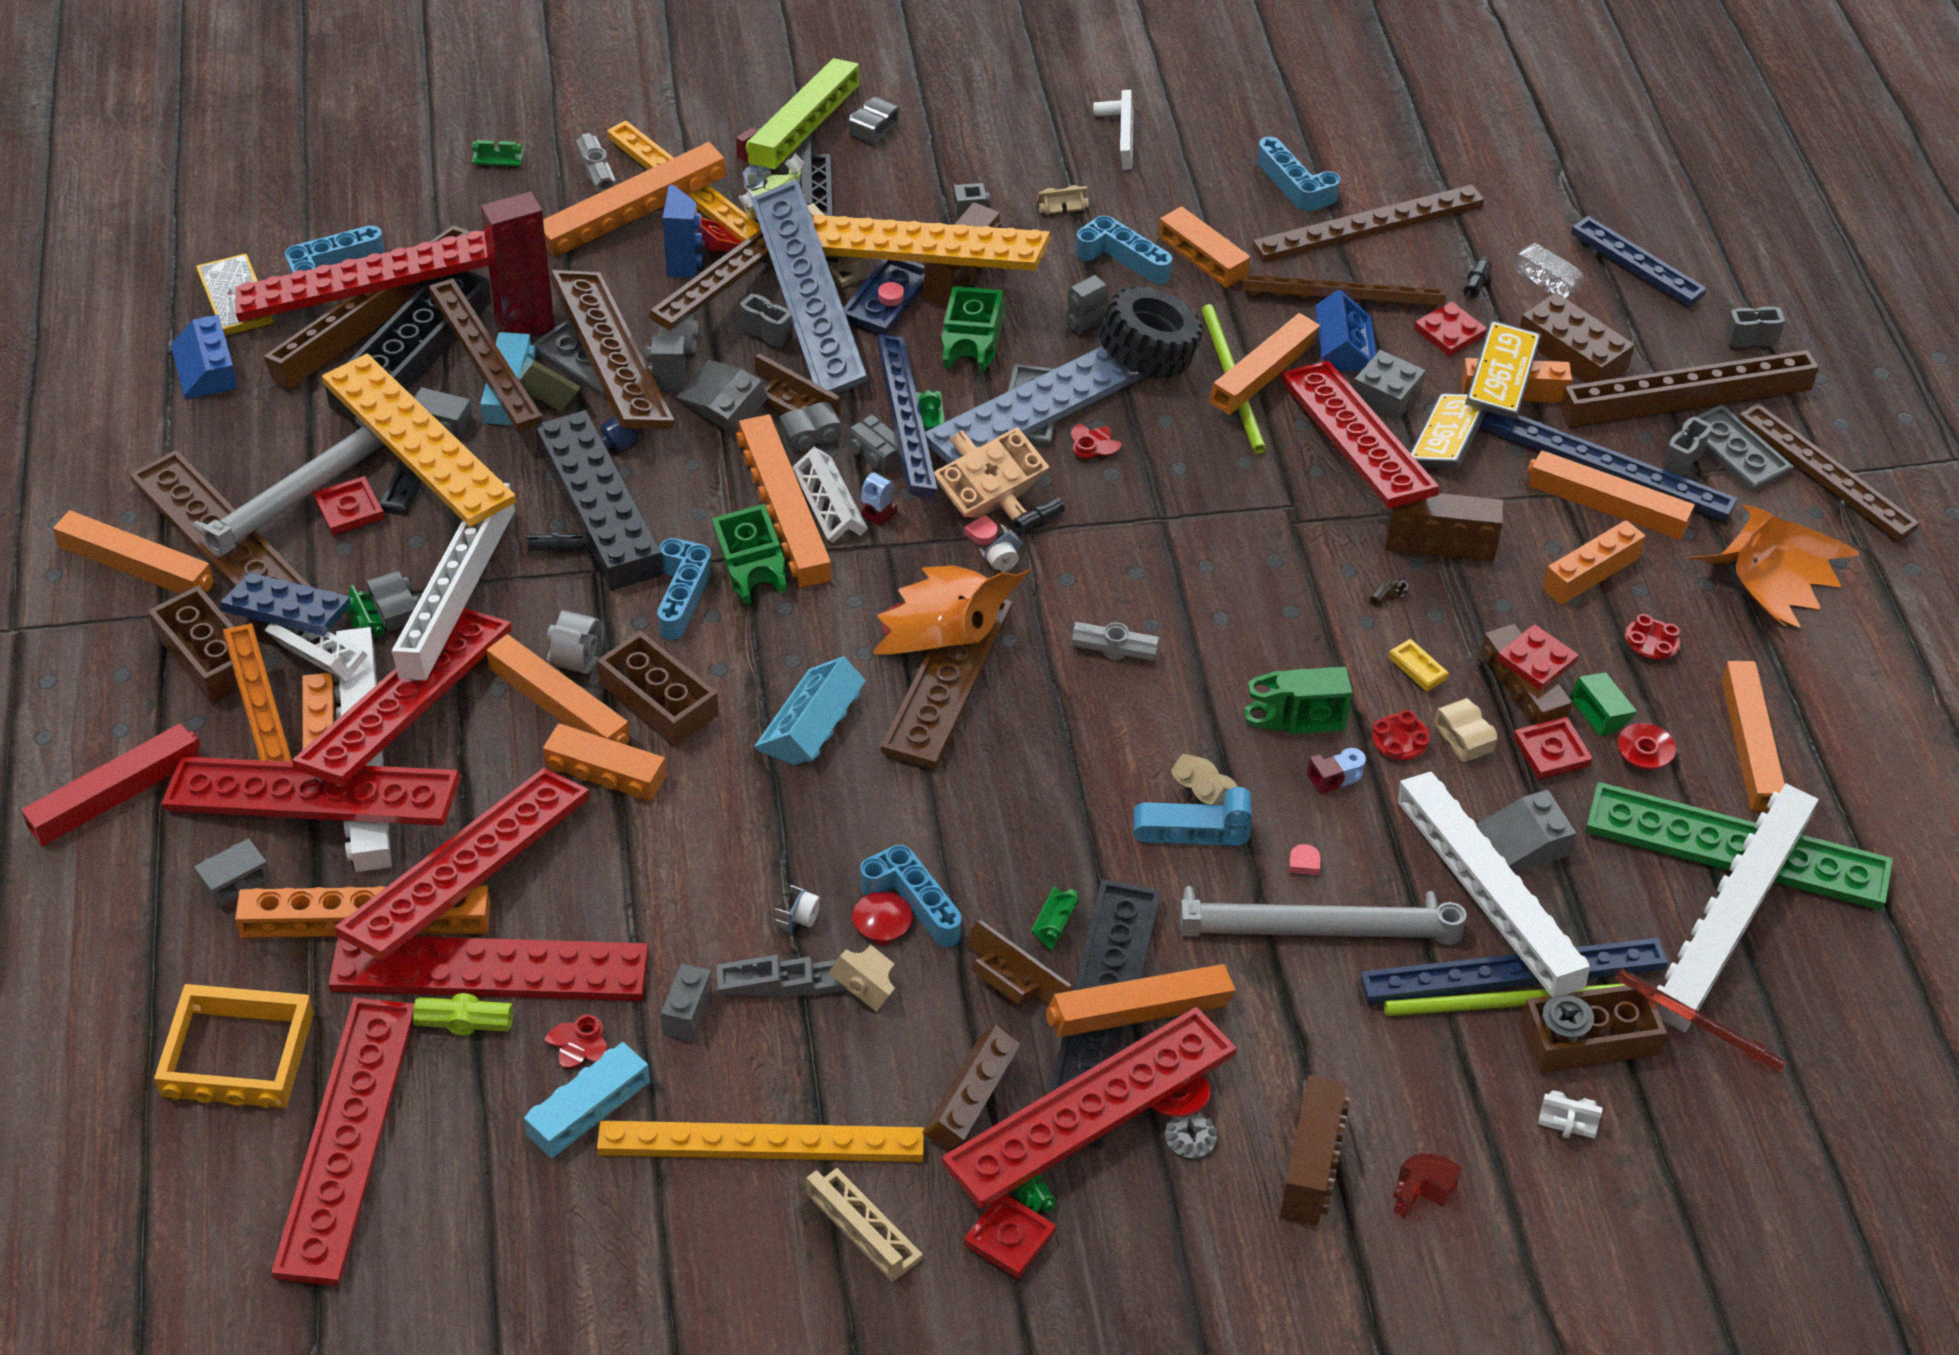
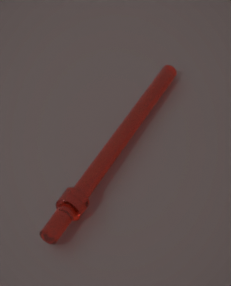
(1752, 1049)

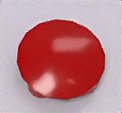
(1653, 637)
(1400, 736)
(882, 917)

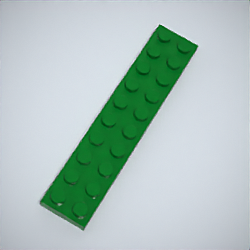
(1718, 838)

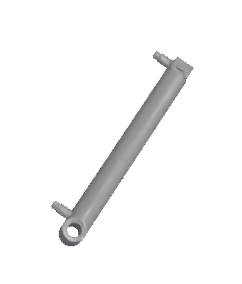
(225, 533)
(1438, 922)

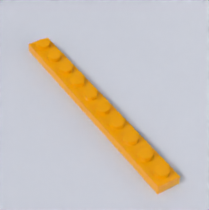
(707, 199)
(760, 1141)

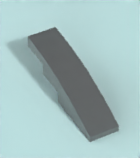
(776, 978)

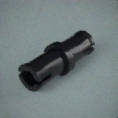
(1477, 278)
(1038, 515)
(554, 542)

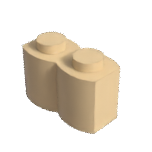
(1466, 730)
(1202, 778)

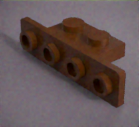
(790, 390)
(1012, 968)

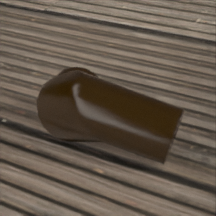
(1387, 590)

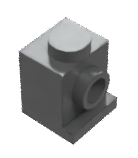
(967, 194)

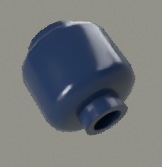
(616, 437)

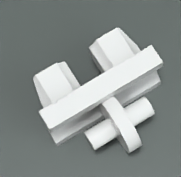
(1570, 1115)

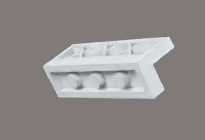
(831, 488)
(318, 653)

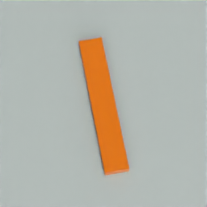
(256, 694)

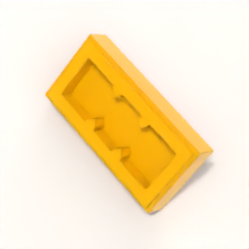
(1418, 665)

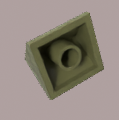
(546, 384)

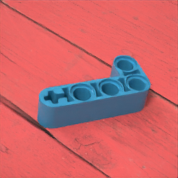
(1294, 180)
(1125, 246)
(335, 249)
(691, 569)
(1196, 823)
(903, 871)

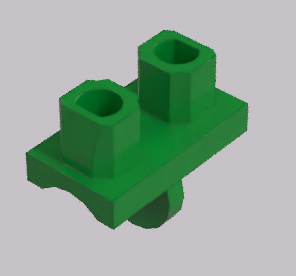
(930, 409)

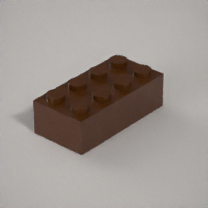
(941, 278)
(1578, 338)
(1447, 527)
(193, 634)
(658, 687)
(1622, 1029)
(1315, 1151)

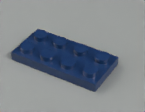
(866, 309)
(286, 603)

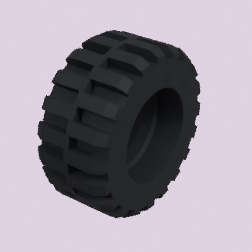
(1150, 332)

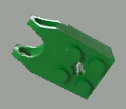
(972, 325)
(750, 550)
(1302, 700)

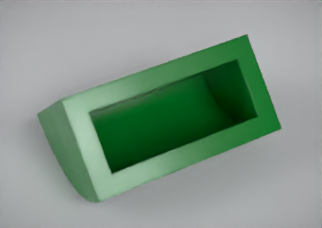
(1602, 703)

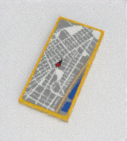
(219, 284)

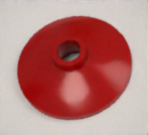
(1646, 746)
(1186, 1100)

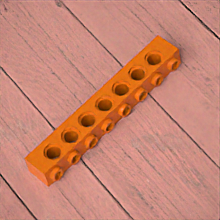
(319, 909)

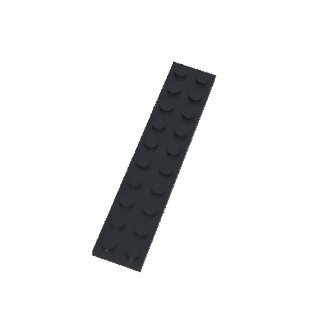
(1112, 954)

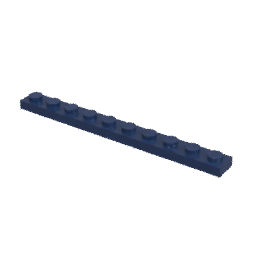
(906, 417)
(1608, 461)
(1502, 971)

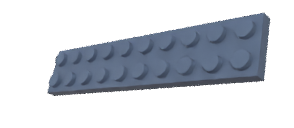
(809, 288)
(1035, 402)

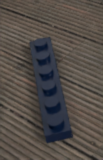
(1639, 261)

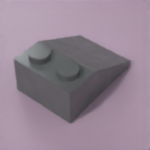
(724, 394)
(1530, 831)

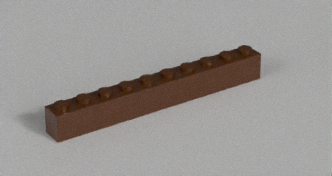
(339, 329)
(1688, 388)

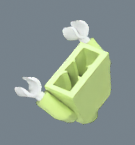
(773, 181)

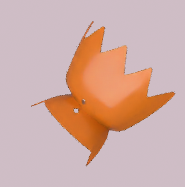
(1787, 563)
(937, 617)

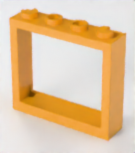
(244, 1004)

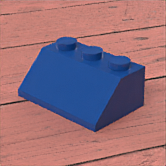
(682, 235)
(1345, 333)
(203, 358)

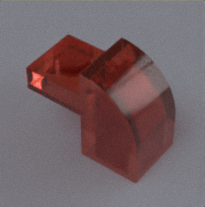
(1425, 1176)

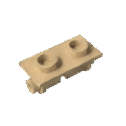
(1051, 200)

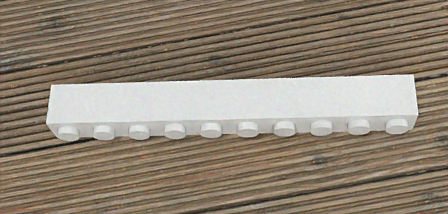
(447, 595)
(369, 840)
(1494, 885)
(1737, 902)

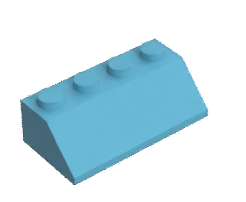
(812, 712)

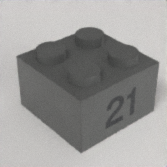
(1389, 385)

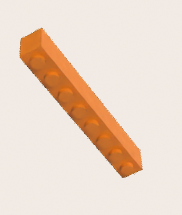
(632, 199)
(784, 501)

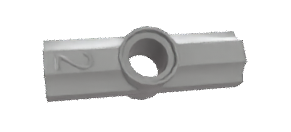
(595, 162)
(1115, 641)

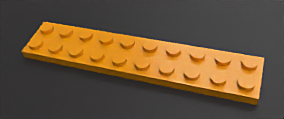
(931, 242)
(419, 440)

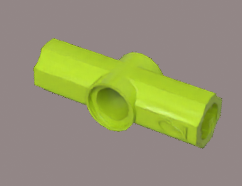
(463, 1014)

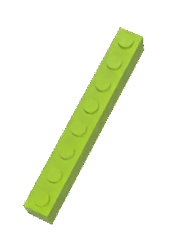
(803, 114)

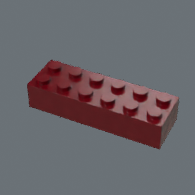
(518, 265)

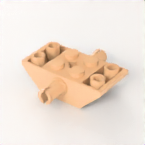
(991, 474)

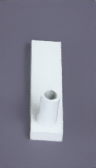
(1124, 108)

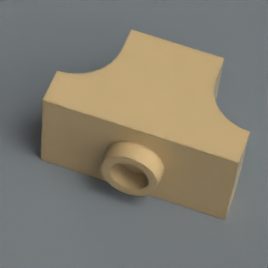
(865, 975)

